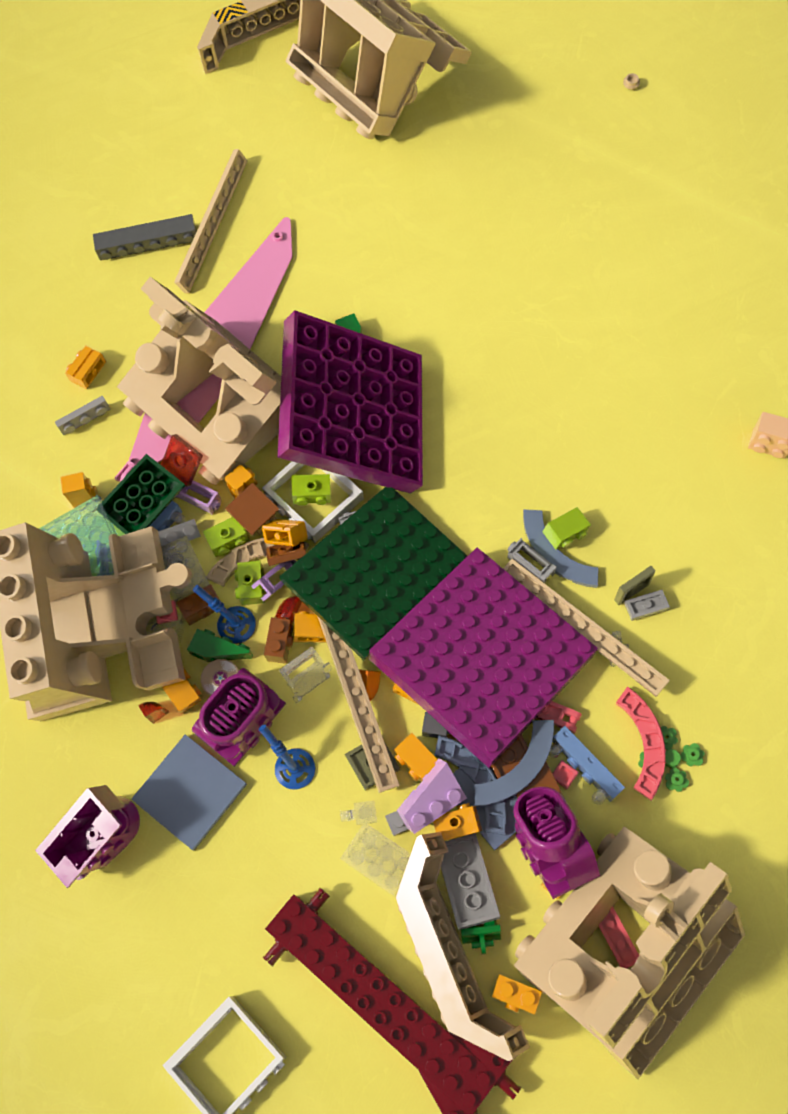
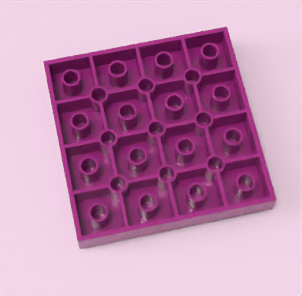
(350, 404)
(482, 656)

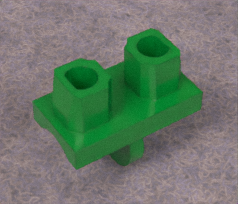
(481, 936)

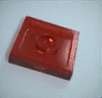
(181, 460)

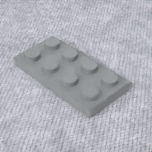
(468, 883)

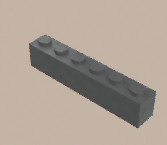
(144, 237)

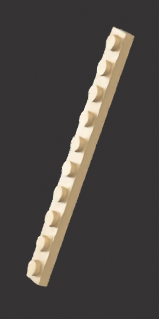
(210, 221)
(605, 642)
(361, 711)

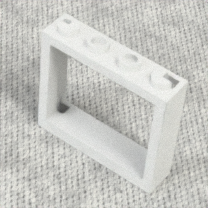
(355, 497)
(199, 1035)

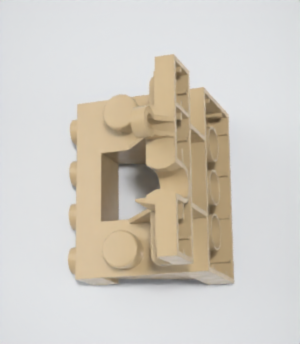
(390, 58)
(179, 360)
(66, 622)
(680, 950)

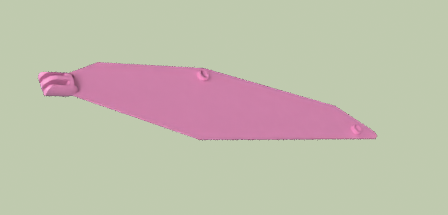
(239, 310)

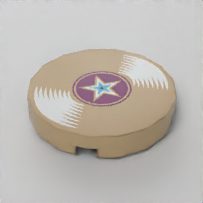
(216, 673)

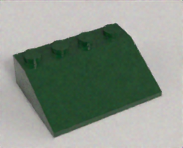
(141, 496)

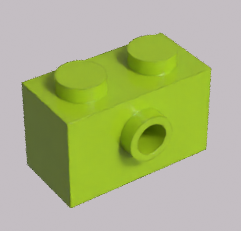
(311, 489)
(566, 528)
(225, 536)
(247, 575)

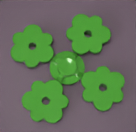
(673, 759)

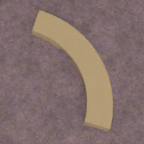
(247, 552)

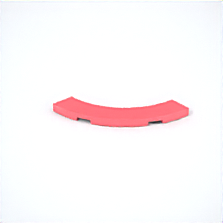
(652, 742)

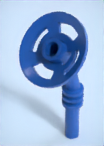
(231, 616)
(290, 763)

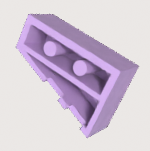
(432, 798)

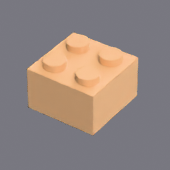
(770, 435)

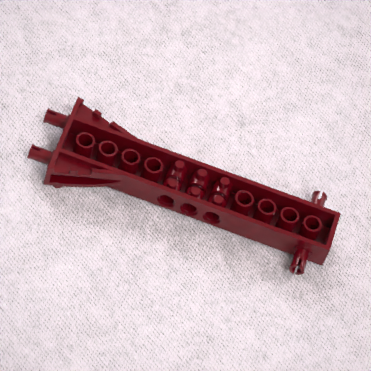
(451, 1067)

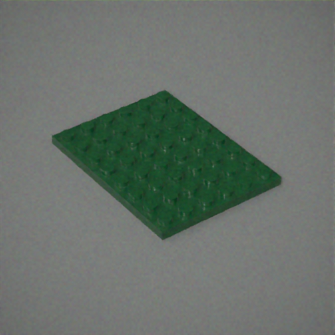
(373, 569)

